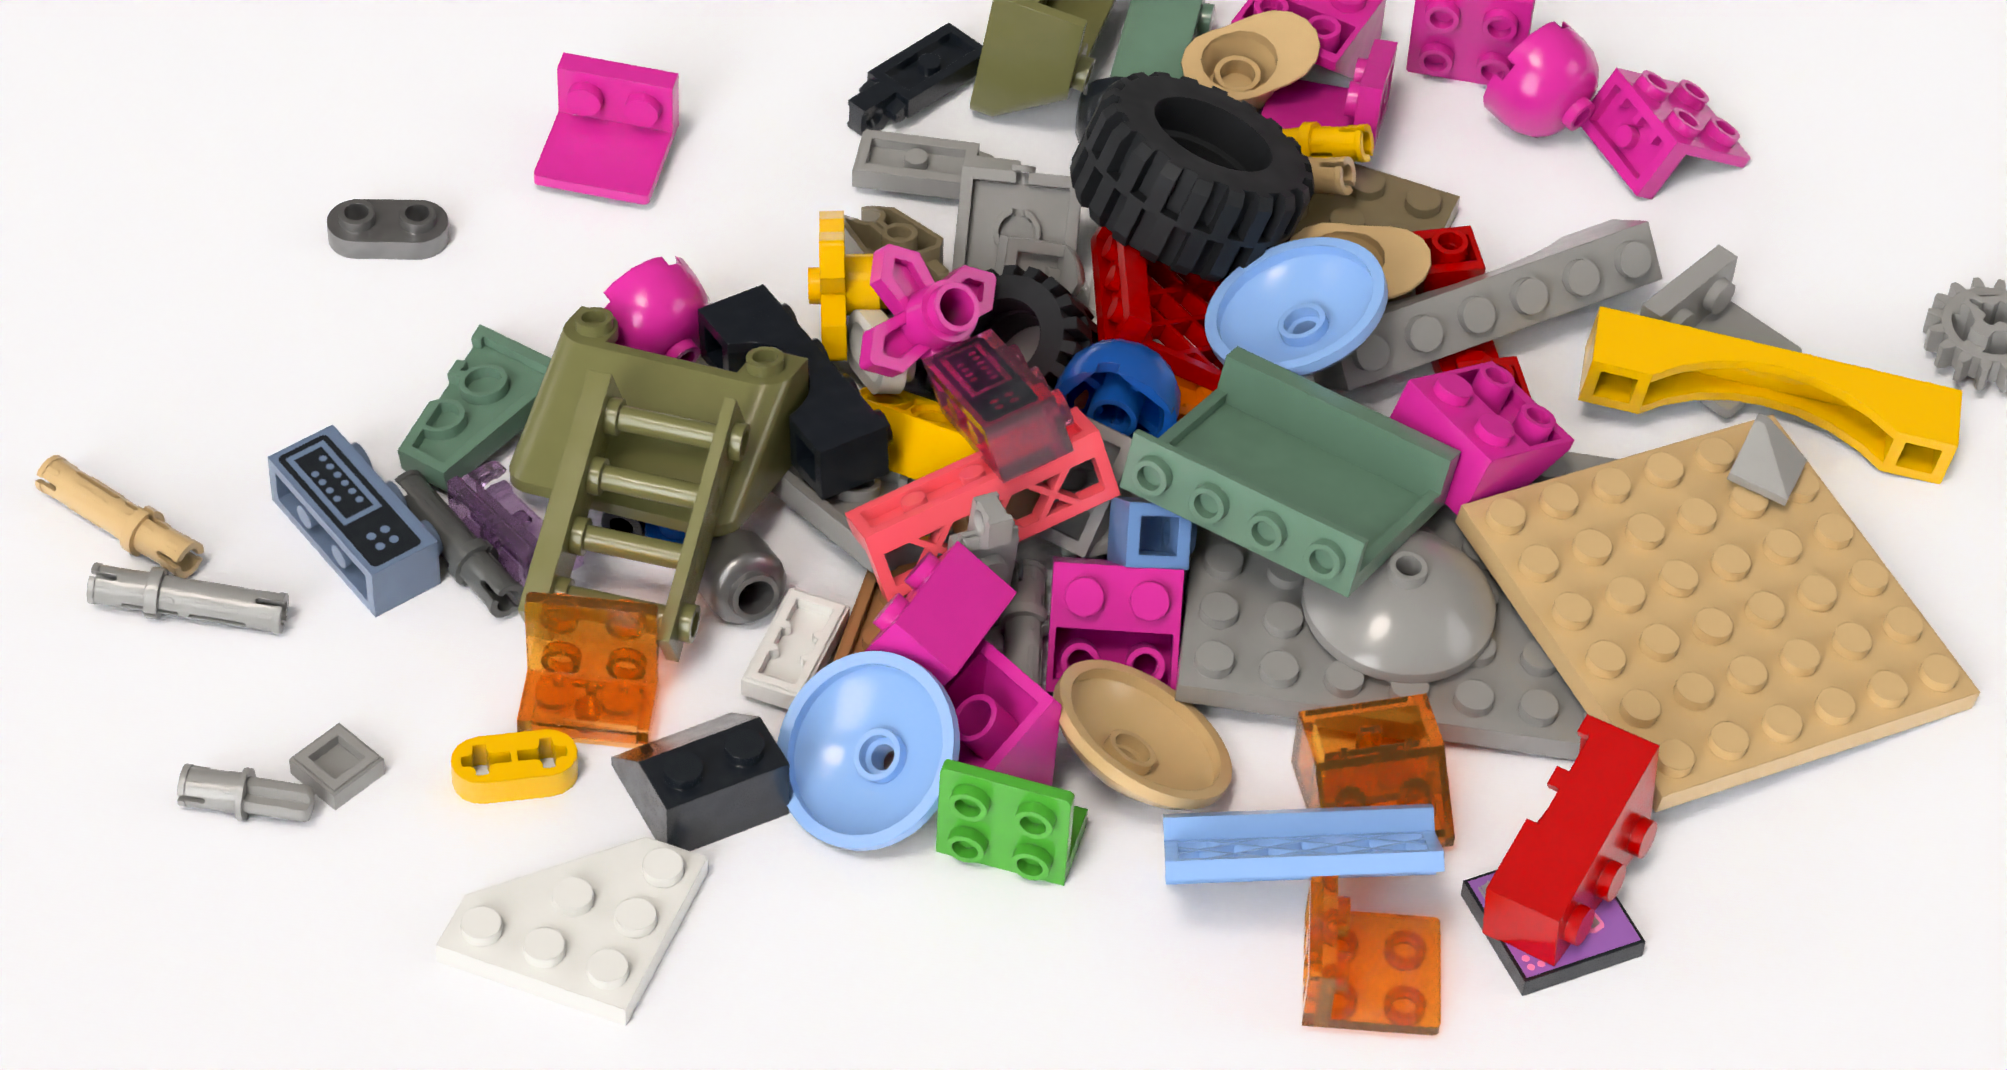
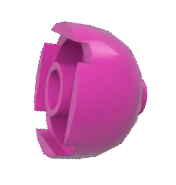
(1548, 85)
(659, 308)

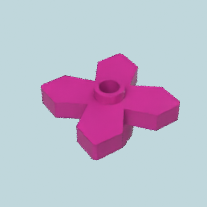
(925, 312)

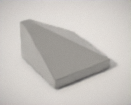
(1768, 462)

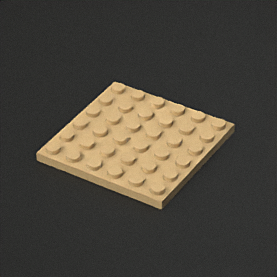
(1715, 613)

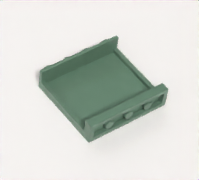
(1294, 473)

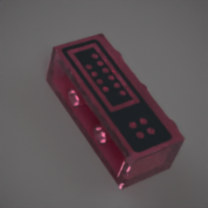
(1000, 404)

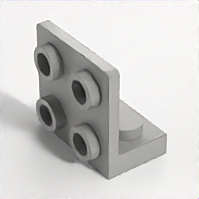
(1703, 301)

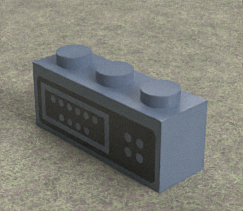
(355, 519)

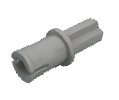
(243, 794)

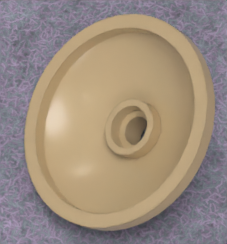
(1140, 737)

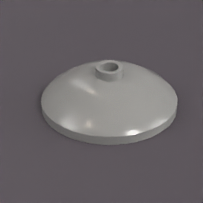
(1412, 619)

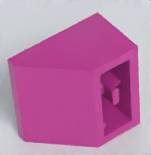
(1343, 27)
(1492, 421)
(1114, 616)

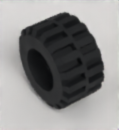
(1039, 300)

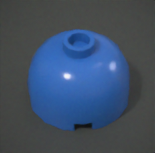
(1126, 386)

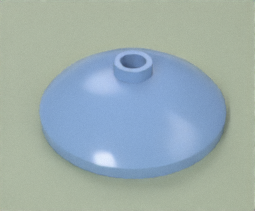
(1299, 304)
(838, 745)

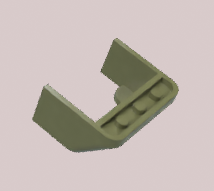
(1036, 53)

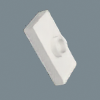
(794, 647)

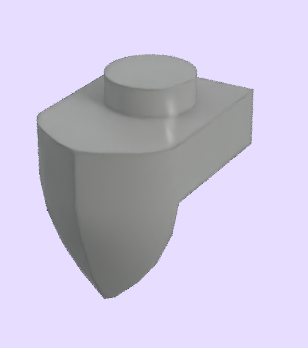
(1049, 257)

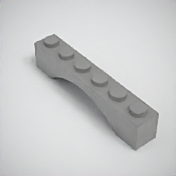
(1534, 289)

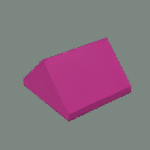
(1004, 717)

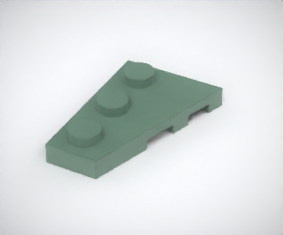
(478, 410)

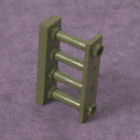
(587, 473)

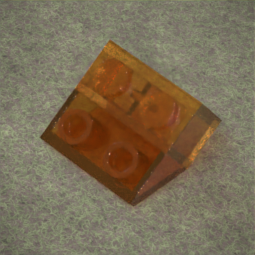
(1374, 757)

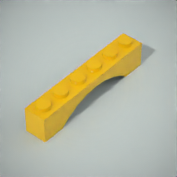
(1888, 418)

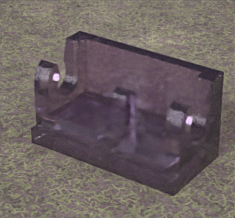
(498, 517)

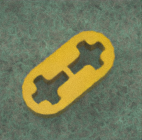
(514, 766)

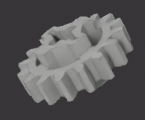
(1970, 332)

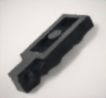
(914, 78)

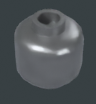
(742, 577)

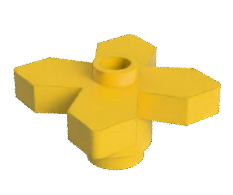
(839, 284)

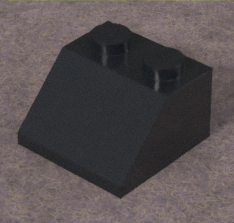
(707, 780)

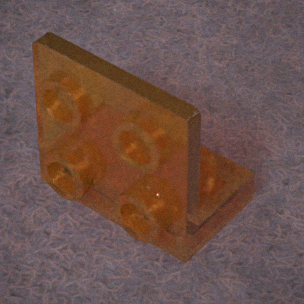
(591, 668)
(1368, 966)

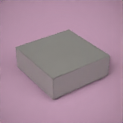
(337, 766)

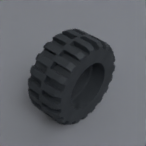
(1189, 175)

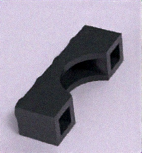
(834, 432)

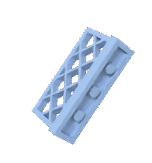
(1301, 844)

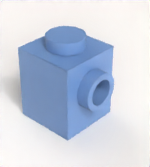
(1148, 535)

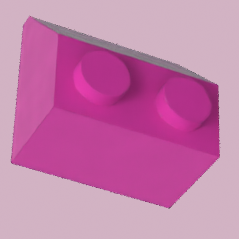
(944, 613)

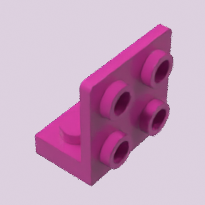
(1467, 37)
(1340, 106)
(1652, 123)
(610, 129)

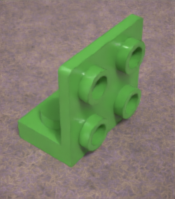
(1008, 822)

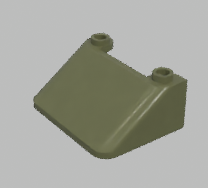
(765, 387)

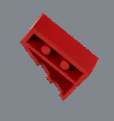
(1578, 847)

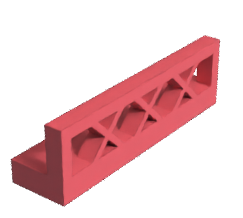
(947, 496)

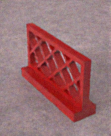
(1127, 303)

